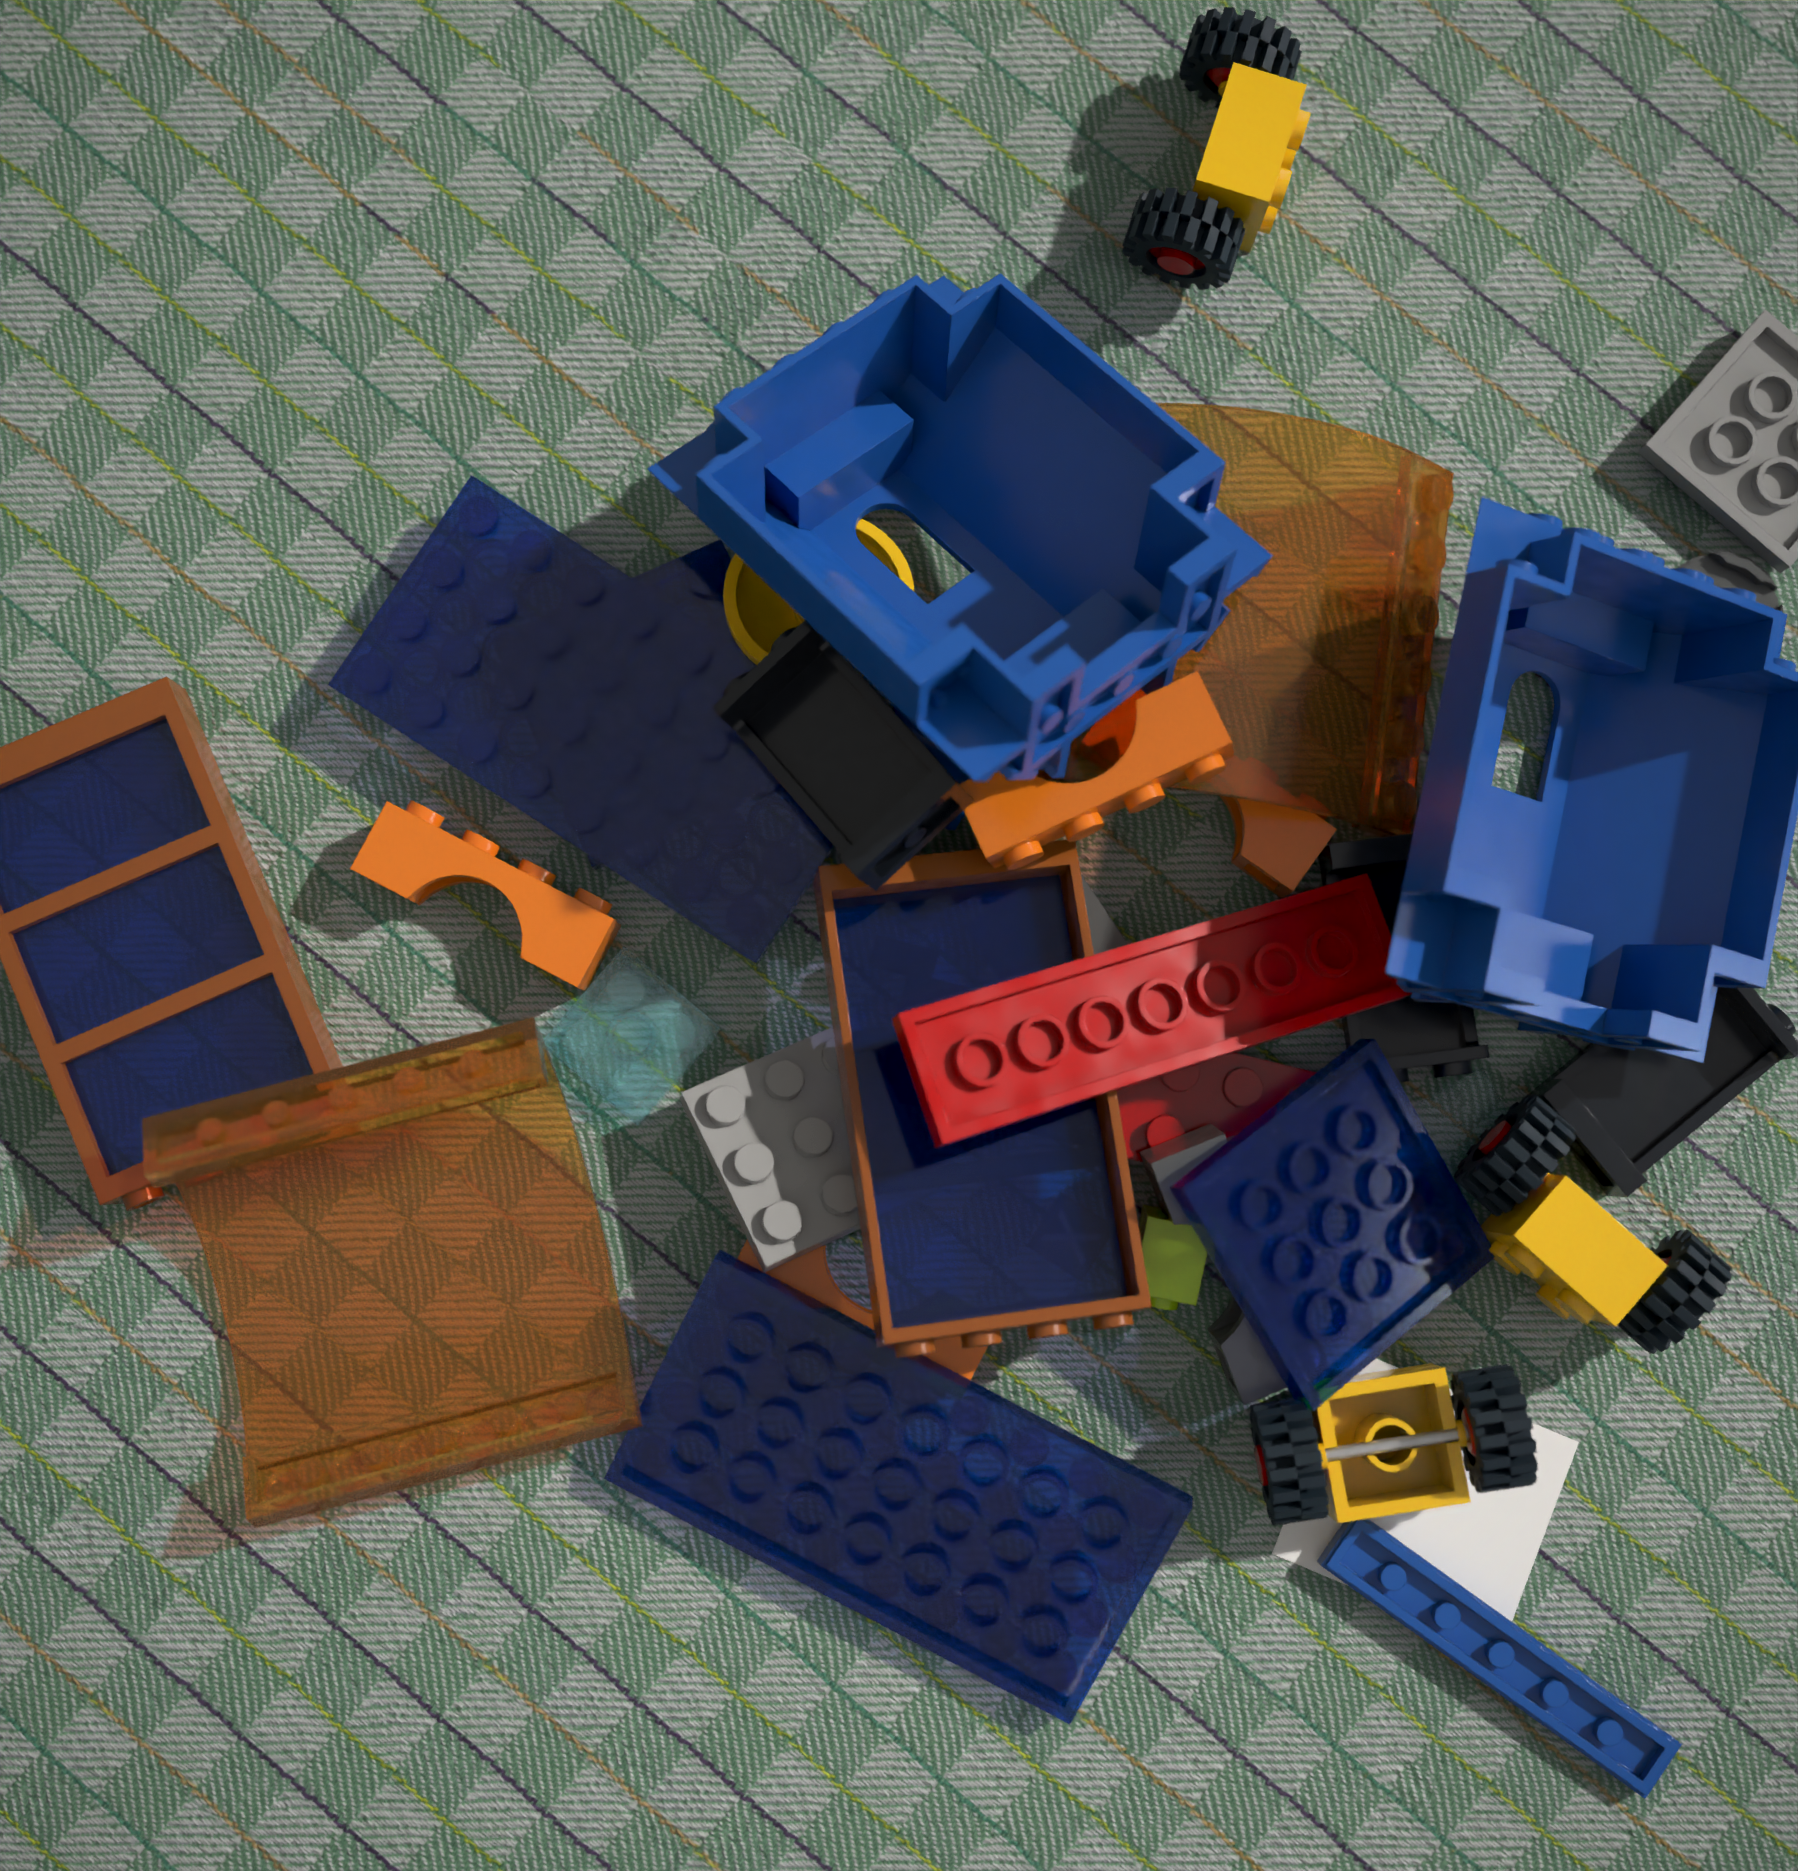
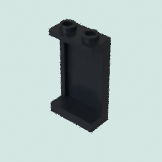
(842, 754)
(1405, 1030)
(1644, 1103)

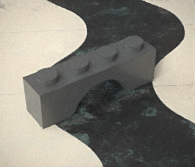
(1239, 1350)

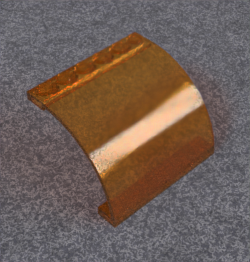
(1335, 635)
(403, 1269)

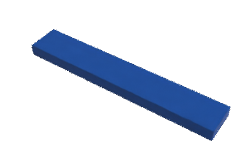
(1500, 1654)

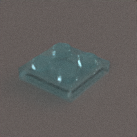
(631, 1036)

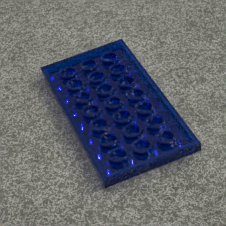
(587, 715)
(898, 1488)

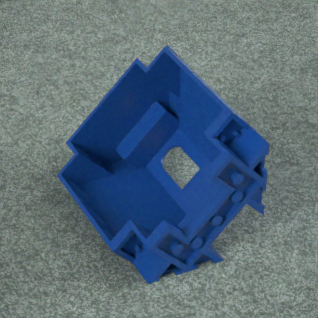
(1019, 459)
(1656, 804)

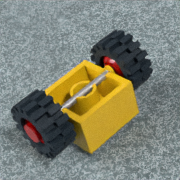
(1246, 160)
(1573, 1245)
(1394, 1444)

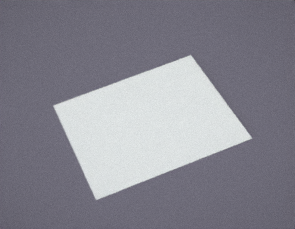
(1477, 1543)

